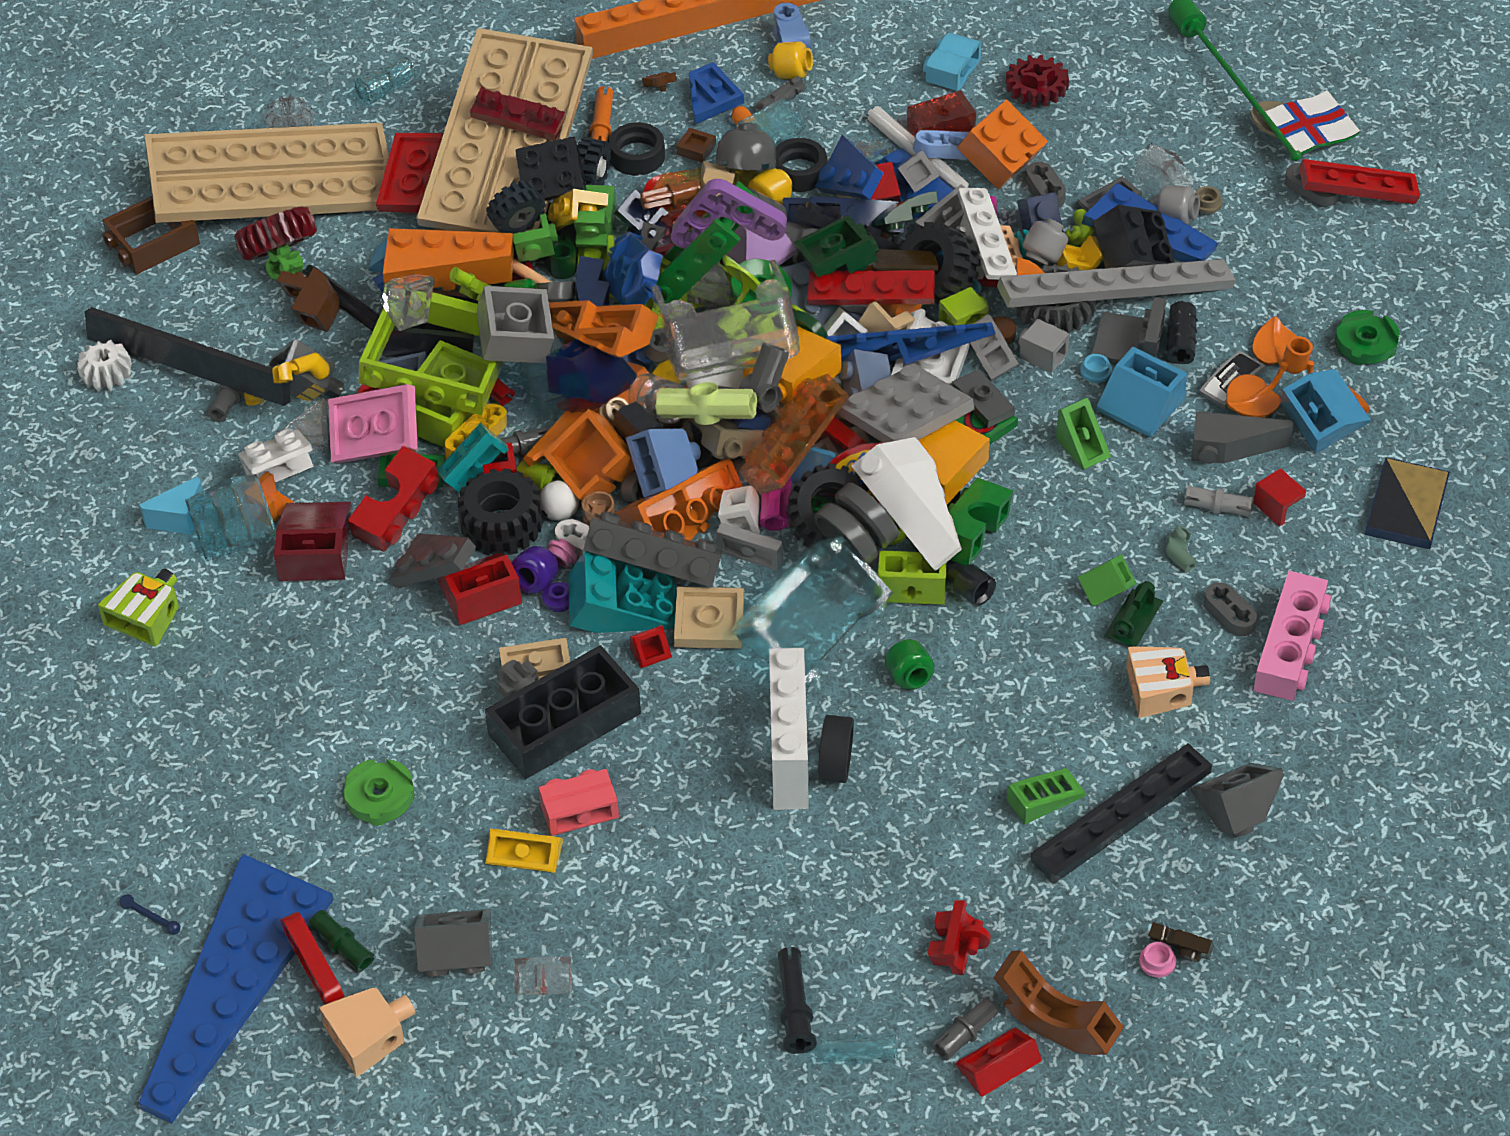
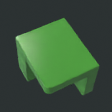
(1107, 580)

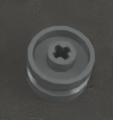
(858, 520)

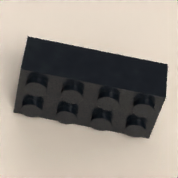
(563, 711)

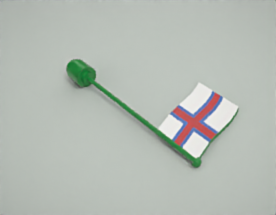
(1297, 124)

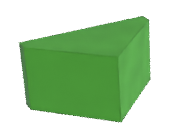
(1081, 434)

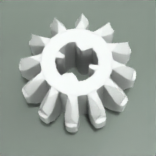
(104, 365)

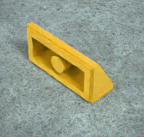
(523, 850)

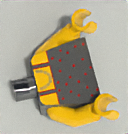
(305, 370)

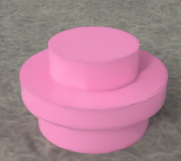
(563, 551)
(1157, 960)

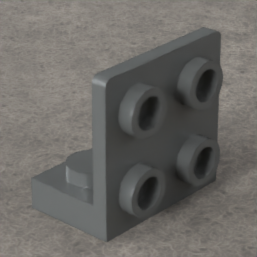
(1121, 332)

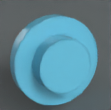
(1096, 368)

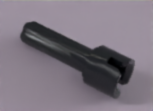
(970, 582)

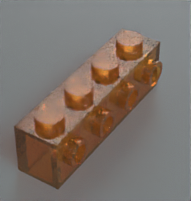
(793, 433)

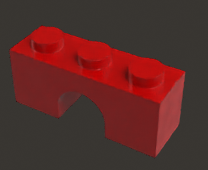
(382, 522)

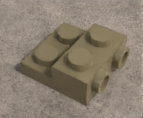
(728, 440)

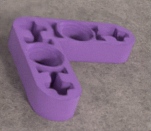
(720, 206)

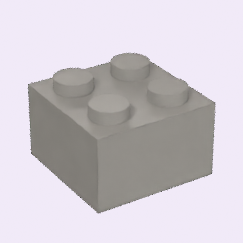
(515, 324)

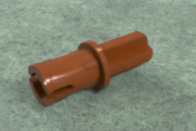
(670, 194)

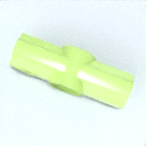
(706, 403)

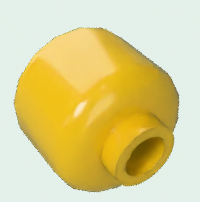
(790, 60)
(772, 183)

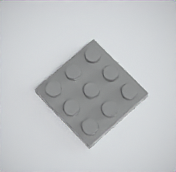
(906, 405)

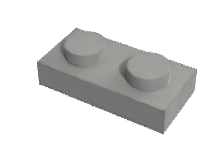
(749, 546)

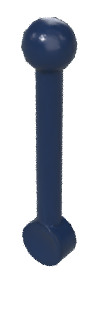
(127, 902)

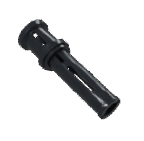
(796, 1014)

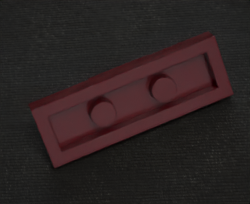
(517, 114)

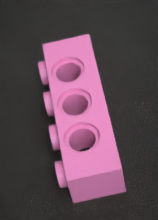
(1291, 636)

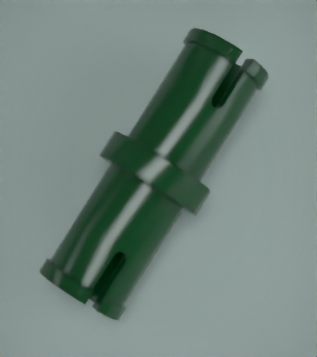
(341, 940)

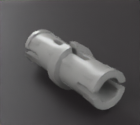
(1218, 501)

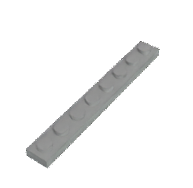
(1115, 283)

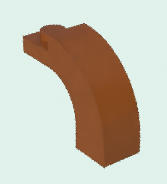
(1071, 1023)

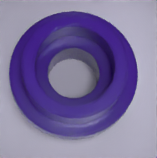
(554, 602)

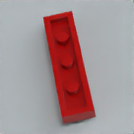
(1359, 181)
(872, 286)

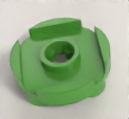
(382, 807)

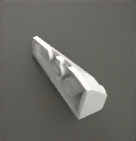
(909, 489)

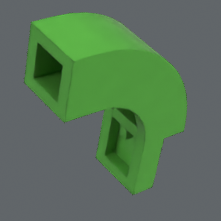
(595, 226)

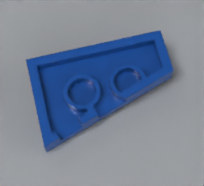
(849, 172)

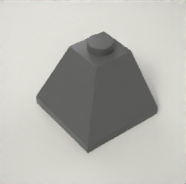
(1240, 797)

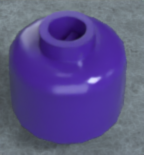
(536, 569)

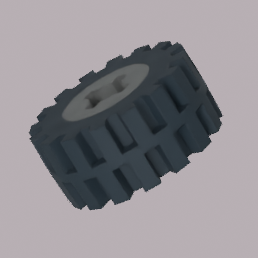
(515, 208)

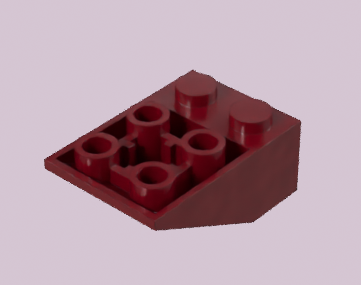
(312, 541)

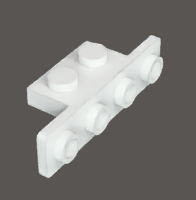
(984, 228)

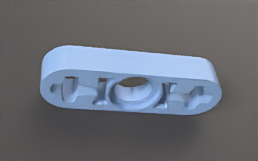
(939, 144)

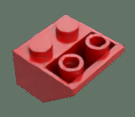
(482, 588)

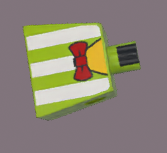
(142, 606)

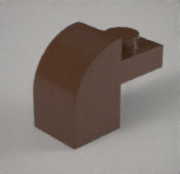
(315, 298)

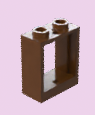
(137, 218)

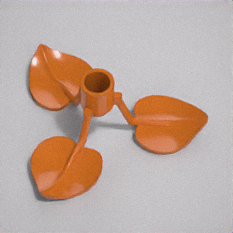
(1271, 346)

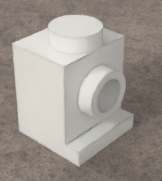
(741, 508)

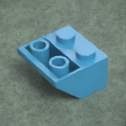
(1142, 392)
(1323, 408)

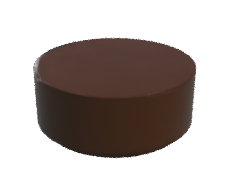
(1006, 327)

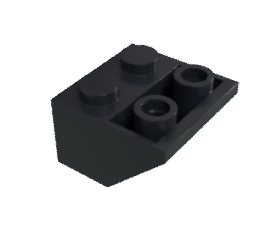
(1133, 237)

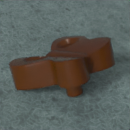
(659, 80)

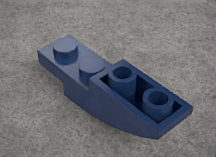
(860, 210)

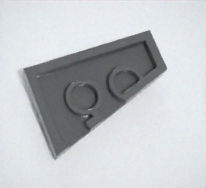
(431, 558)

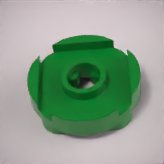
(1362, 350)

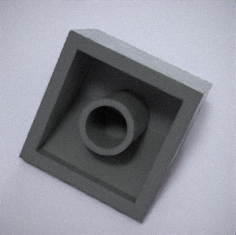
(453, 941)

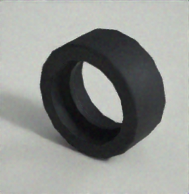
(801, 149)
(640, 163)
(835, 748)

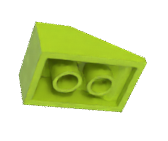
(449, 362)

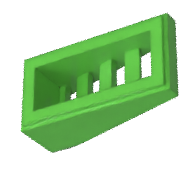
(1032, 810)

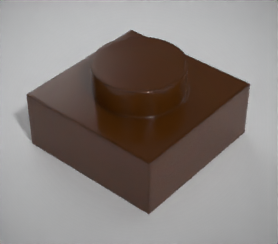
(696, 145)

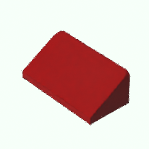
(999, 1061)

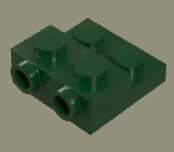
(838, 245)

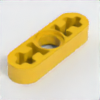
(497, 422)

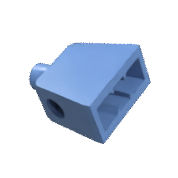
(662, 458)

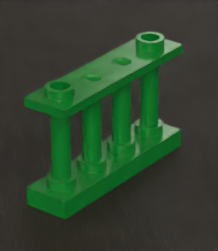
(700, 255)

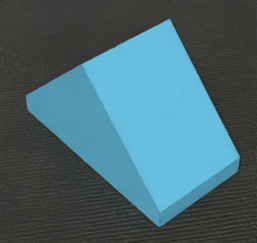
(170, 510)

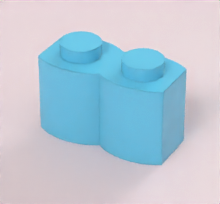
(952, 61)

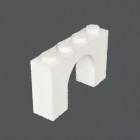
(788, 728)

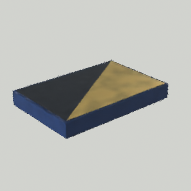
(1407, 503)

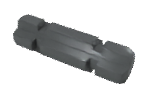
(788, 90)

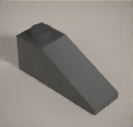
(1234, 437)

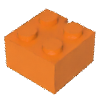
(1002, 144)
(590, 455)

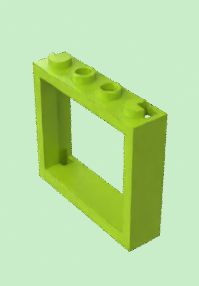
(444, 312)

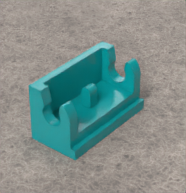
(468, 459)

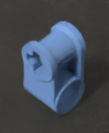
(790, 25)

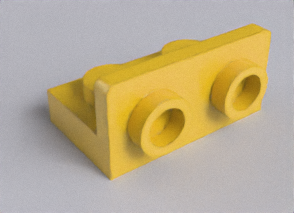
(566, 207)

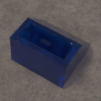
(586, 372)

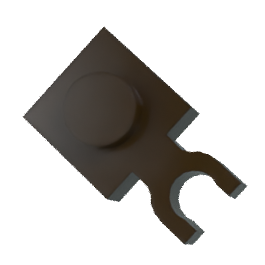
(1190, 945)

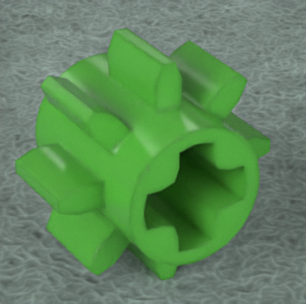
(283, 260)

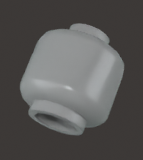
(1178, 202)
(1045, 242)

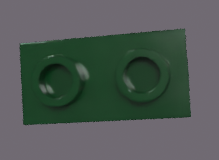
(1135, 615)

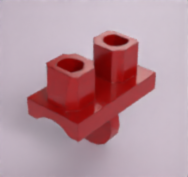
(963, 938)

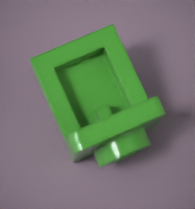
(537, 242)

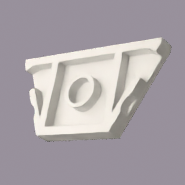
(942, 365)

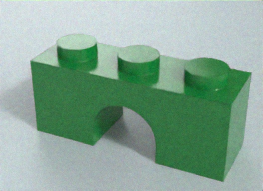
(978, 509)

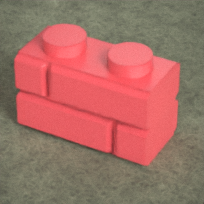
(578, 801)

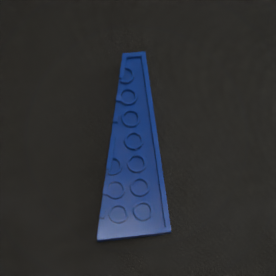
(230, 978)

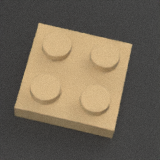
(706, 617)

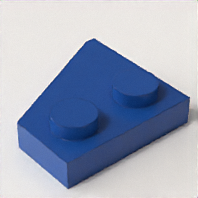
(712, 92)

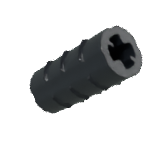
(1181, 333)

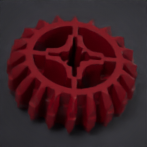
(275, 231)

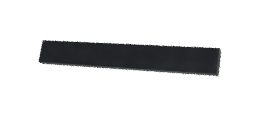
(186, 356)

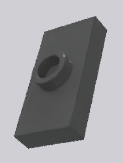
(988, 401)

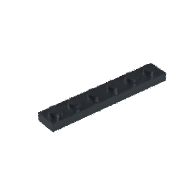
(1120, 813)

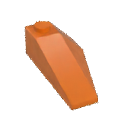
(686, 505)

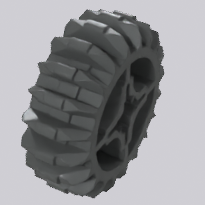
(1062, 314)

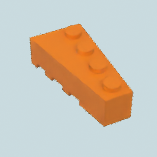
(439, 251)

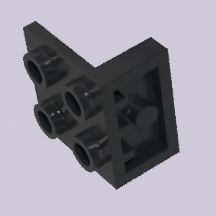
(552, 167)

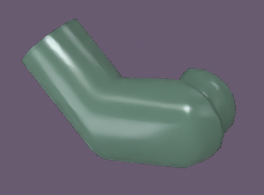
(1177, 549)

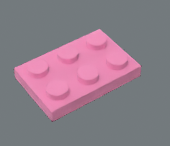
(372, 423)

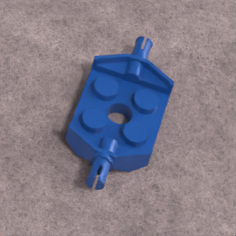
(632, 270)

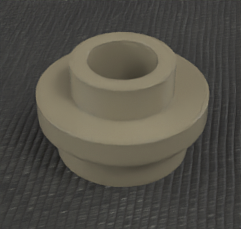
(1209, 199)

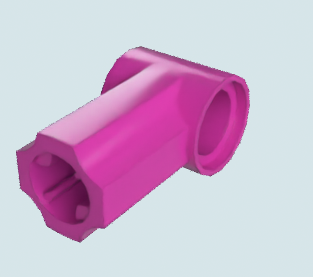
(773, 508)

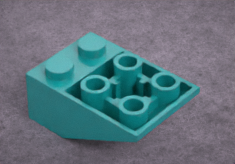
(619, 596)

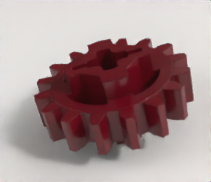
(1037, 80)

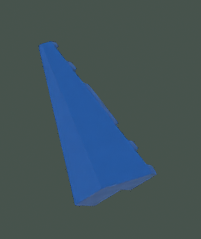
(913, 343)

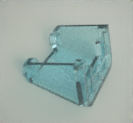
(814, 604)

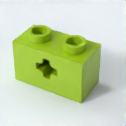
(911, 578)

